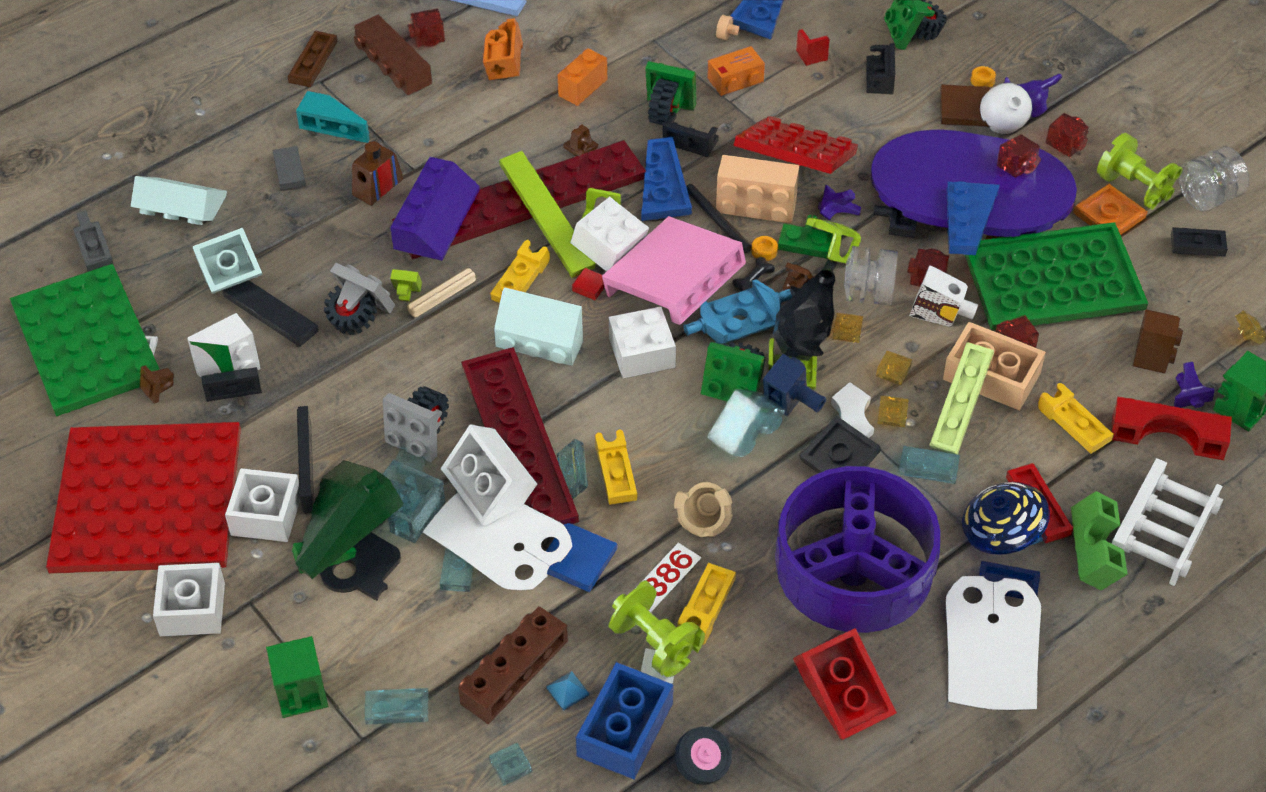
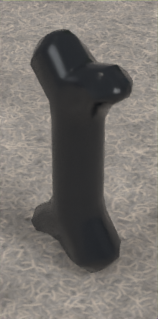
(760, 268)

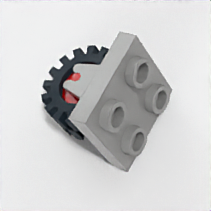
(356, 301)
(415, 421)

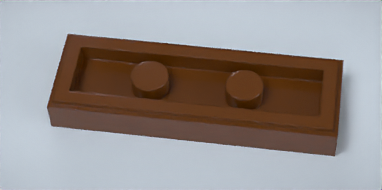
(312, 59)

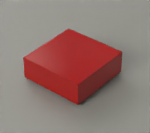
(589, 284)

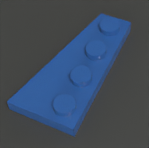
(758, 16)
(968, 214)

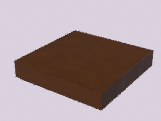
(962, 105)

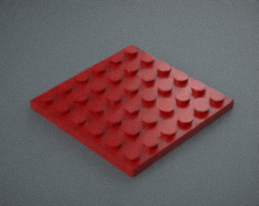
(144, 497)

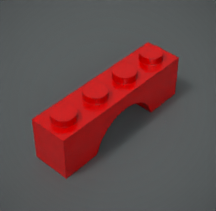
(1203, 431)

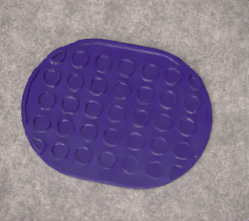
(918, 165)

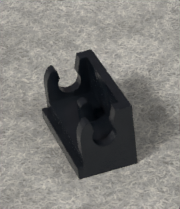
(881, 70)
(689, 138)

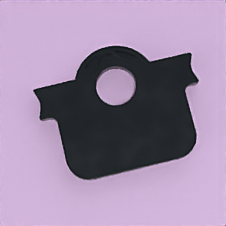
(373, 563)

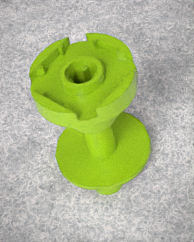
(1125, 162)
(670, 642)

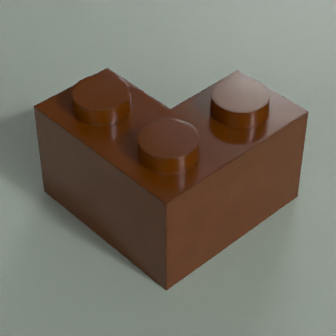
(1157, 340)

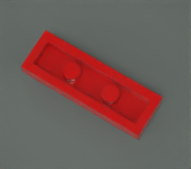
(1058, 525)

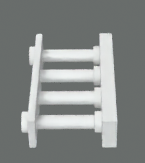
(1147, 501)

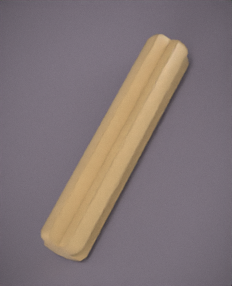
(441, 292)

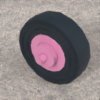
(703, 755)

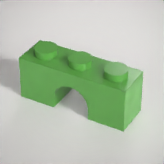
(1097, 559)

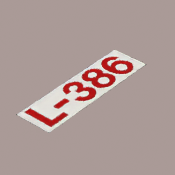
(671, 571)

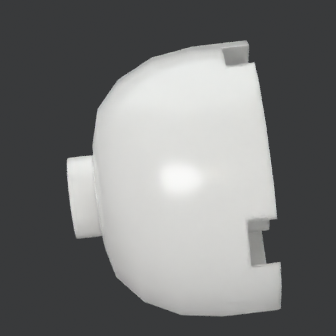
(1006, 108)

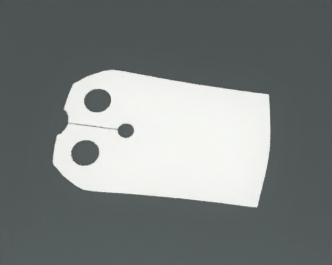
(492, 545)
(989, 661)

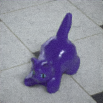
(1038, 92)

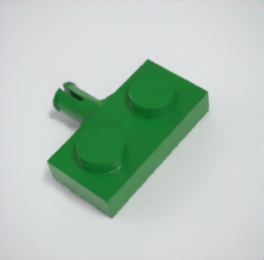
(805, 240)

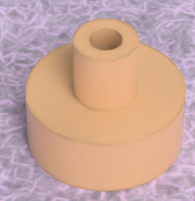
(725, 27)

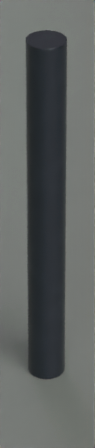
(717, 217)

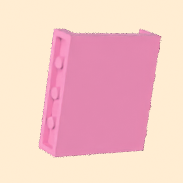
(676, 267)

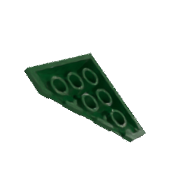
(345, 511)

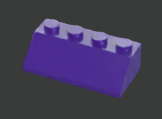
(434, 210)

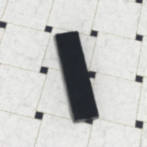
(272, 312)
(305, 459)

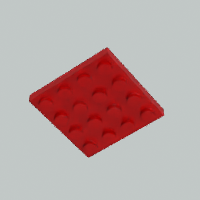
(797, 145)

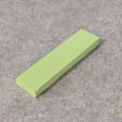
(961, 398)

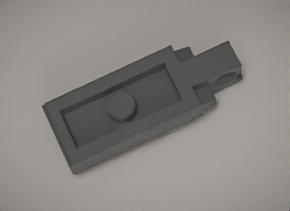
(92, 243)

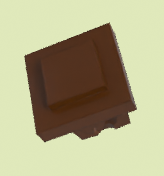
(580, 141)
(796, 276)
(155, 382)

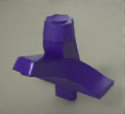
(837, 202)
(1192, 389)

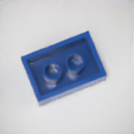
(624, 720)

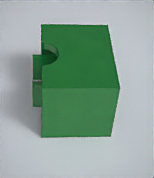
(1244, 391)
(297, 676)

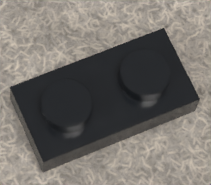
(1198, 241)
(231, 384)

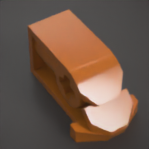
(503, 51)

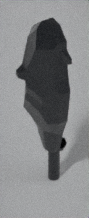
(797, 321)

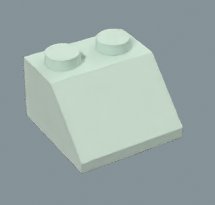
(227, 260)

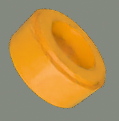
(983, 76)
(764, 247)

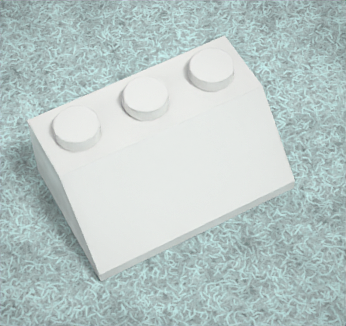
(487, 474)

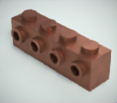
(392, 54)
(512, 664)

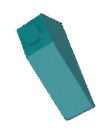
(328, 116)

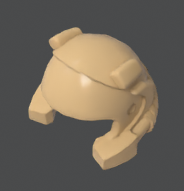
(704, 509)

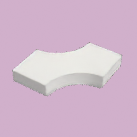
(851, 405)

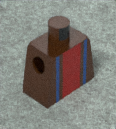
(375, 173)

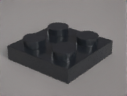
(839, 447)

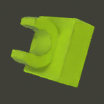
(405, 283)

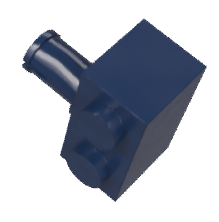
(788, 385)

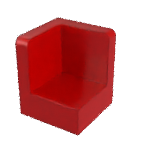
(812, 50)

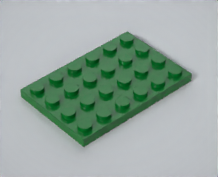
(1056, 276)
(84, 338)

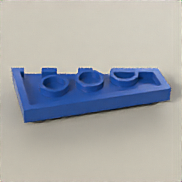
(664, 183)

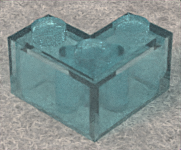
(743, 420)
(421, 497)

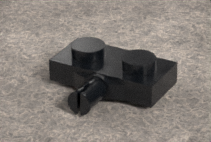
(899, 224)

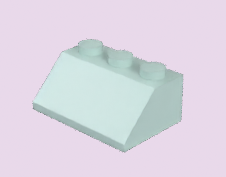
(176, 199)
(539, 326)

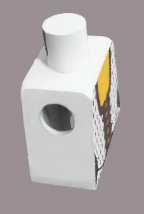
(942, 299)

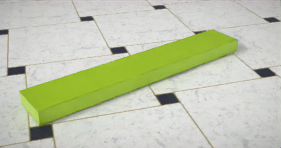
(545, 212)

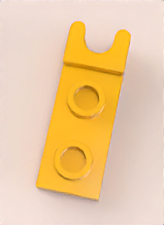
(522, 270)
(1074, 419)
(616, 469)
(708, 598)

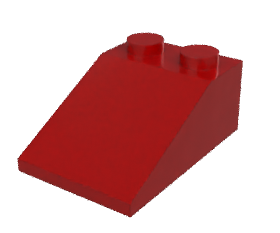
(845, 684)

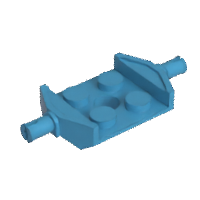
(756, 304)

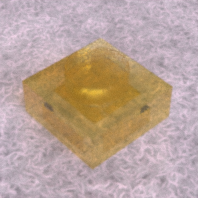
(847, 327)
(1250, 327)
(894, 367)
(893, 411)

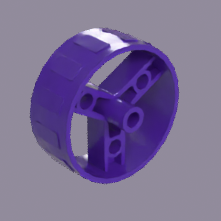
(859, 551)

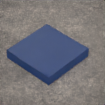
(584, 560)

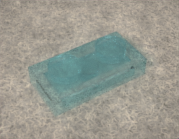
(929, 464)
(573, 466)
(397, 706)

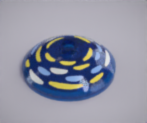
(1006, 518)

